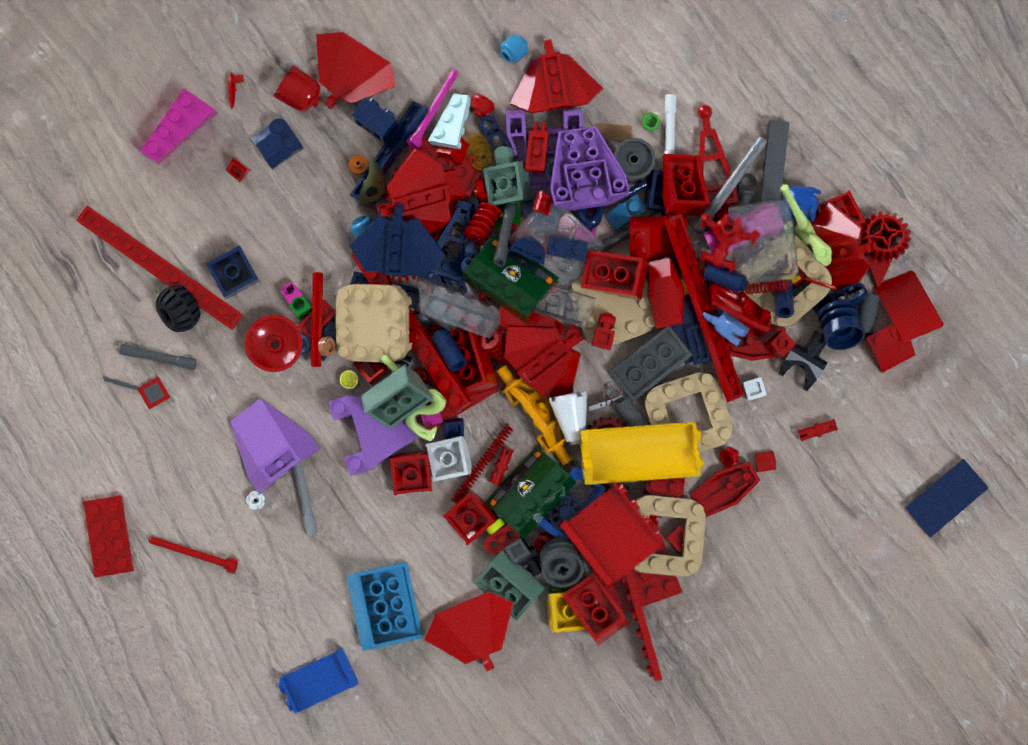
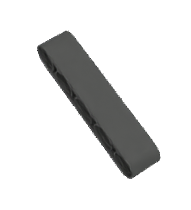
(774, 160)

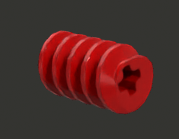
(481, 223)
(495, 346)

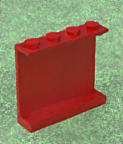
(613, 534)

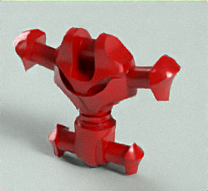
(727, 233)

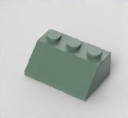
(396, 397)
(510, 583)

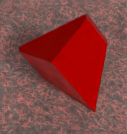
(372, 370)

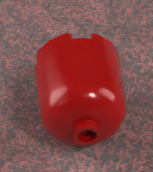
(298, 90)

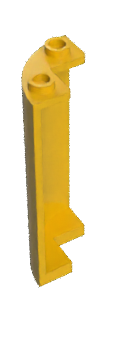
(640, 453)

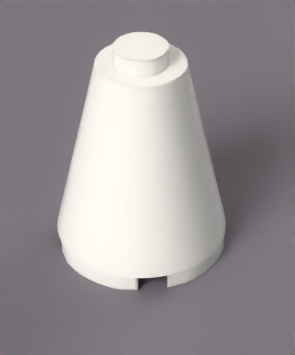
(570, 414)

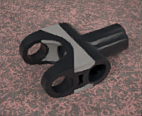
(807, 359)

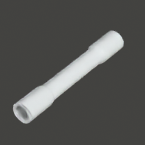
(670, 110)

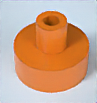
(358, 169)

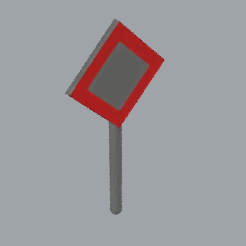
(151, 392)

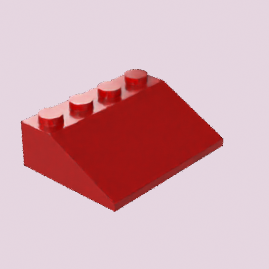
(478, 372)

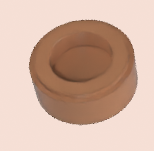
(326, 346)

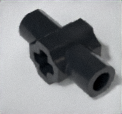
(532, 561)

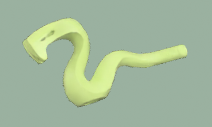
(805, 230)
(437, 405)

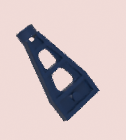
(447, 266)

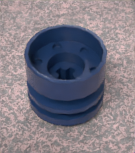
(841, 325)

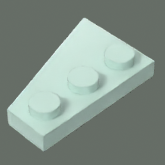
(450, 125)

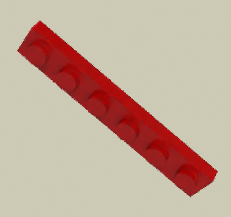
(643, 631)

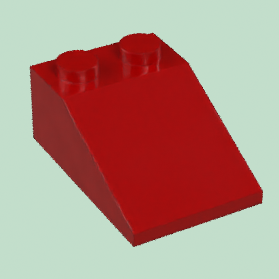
(684, 185)
(650, 237)
(614, 274)
(596, 609)

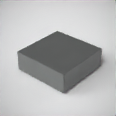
(517, 551)

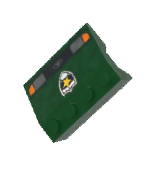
(514, 286)
(530, 492)

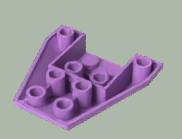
(586, 171)
(270, 443)

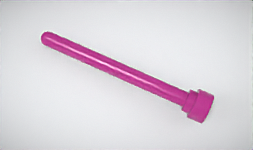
(415, 139)

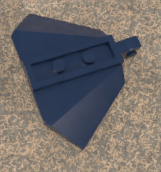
(397, 246)

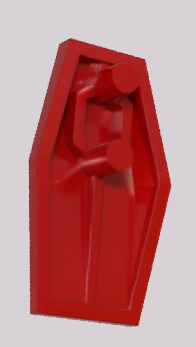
(665, 293)
(741, 308)
(752, 345)
(726, 488)

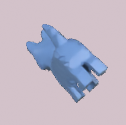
(727, 326)

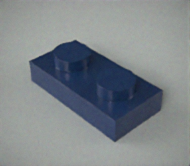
(567, 248)

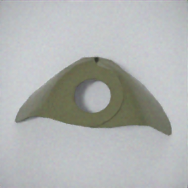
(375, 178)

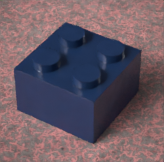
(374, 120)
(232, 272)

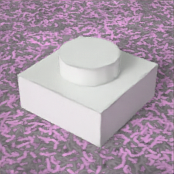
(754, 389)

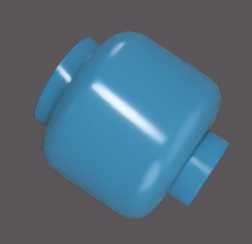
(514, 48)
(360, 225)

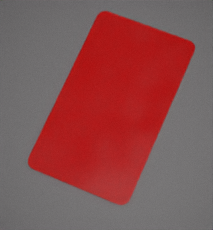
(908, 306)

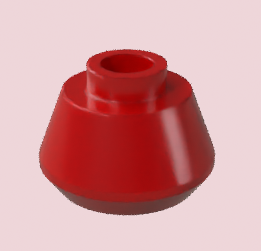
(481, 105)

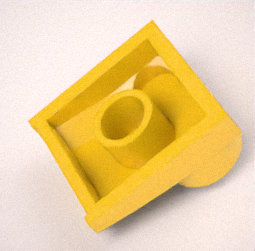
(561, 616)

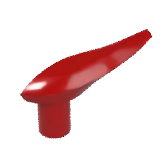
(232, 87)

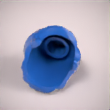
(806, 200)

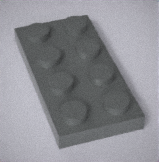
(651, 363)

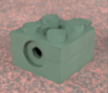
(499, 179)

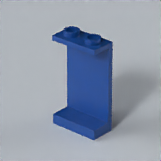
(318, 681)

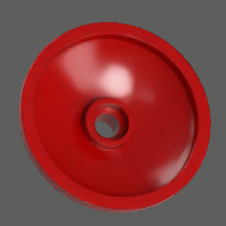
(262, 335)

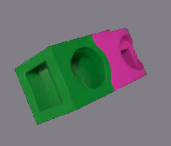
(296, 300)

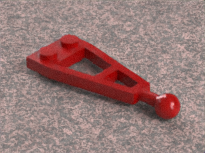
(705, 112)

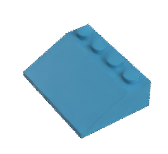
(384, 606)

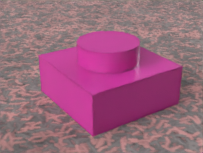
(430, 420)

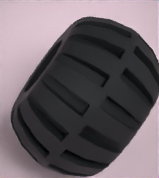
(178, 308)

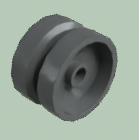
(637, 149)
(561, 562)

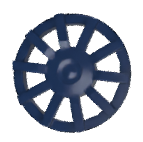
(566, 512)

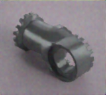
(747, 194)

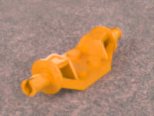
(539, 410)

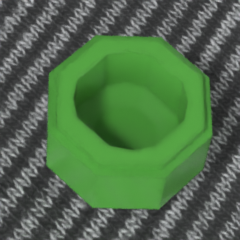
(650, 122)

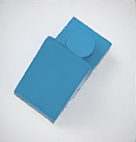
(620, 214)

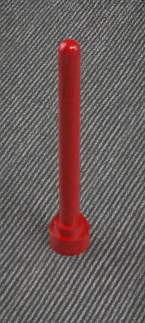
(229, 565)

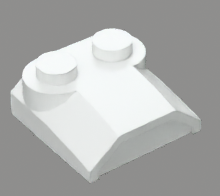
(449, 458)

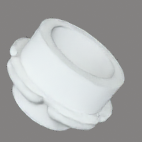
(260, 500)

